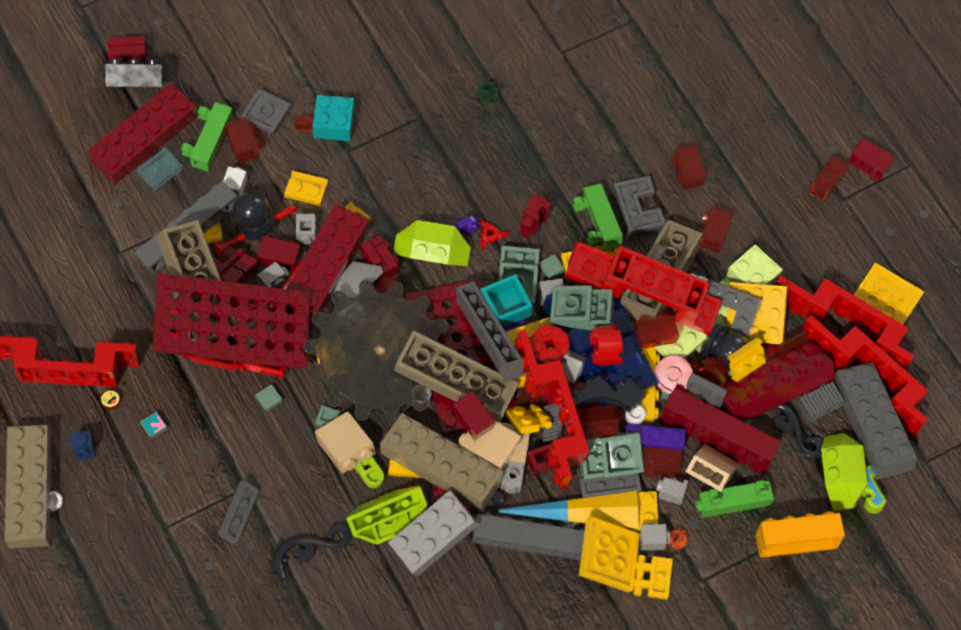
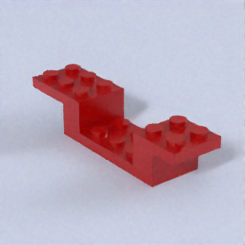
(649, 279)
(846, 305)
(858, 346)
(33, 368)
(549, 379)

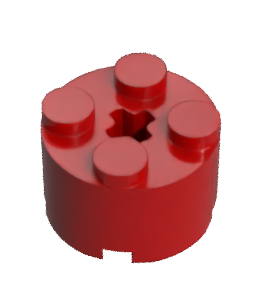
(550, 337)
(607, 345)

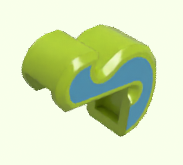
(874, 497)

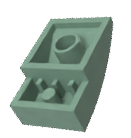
(522, 263)
(582, 307)
(613, 456)

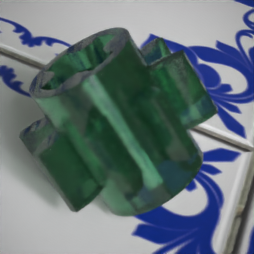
(487, 92)

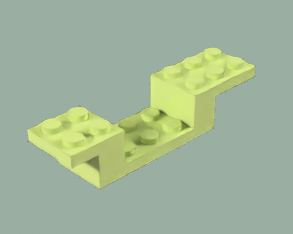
(751, 268)

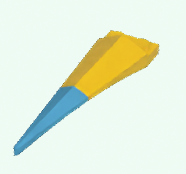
(624, 510)

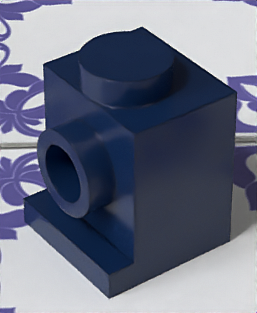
(82, 445)

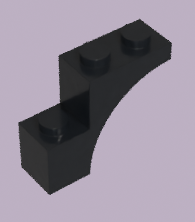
(597, 390)

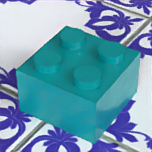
(333, 118)
(508, 300)

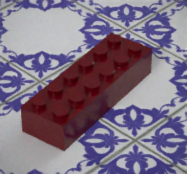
(142, 133)
(329, 256)
(778, 382)
(720, 431)

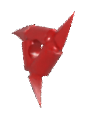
(488, 227)

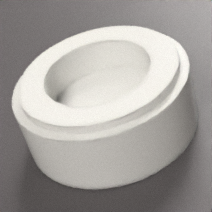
(636, 416)
(55, 501)

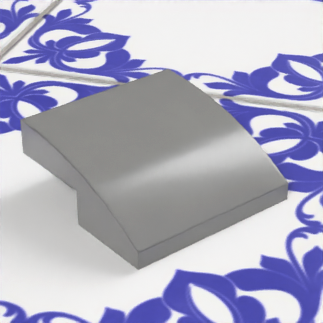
(354, 275)

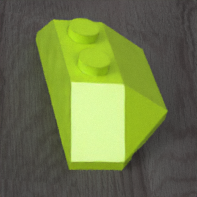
(433, 243)
(844, 470)
(387, 515)

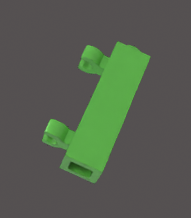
(211, 137)
(602, 217)
(734, 499)

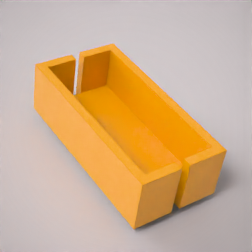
(799, 534)

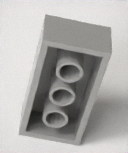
(433, 533)

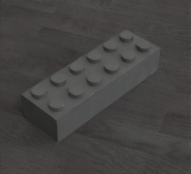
(875, 421)

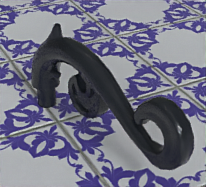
(794, 424)
(282, 548)

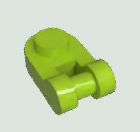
(373, 476)

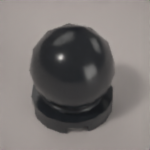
(253, 215)
(723, 343)

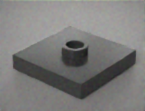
(266, 111)

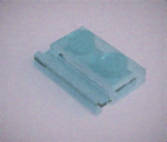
(159, 169)

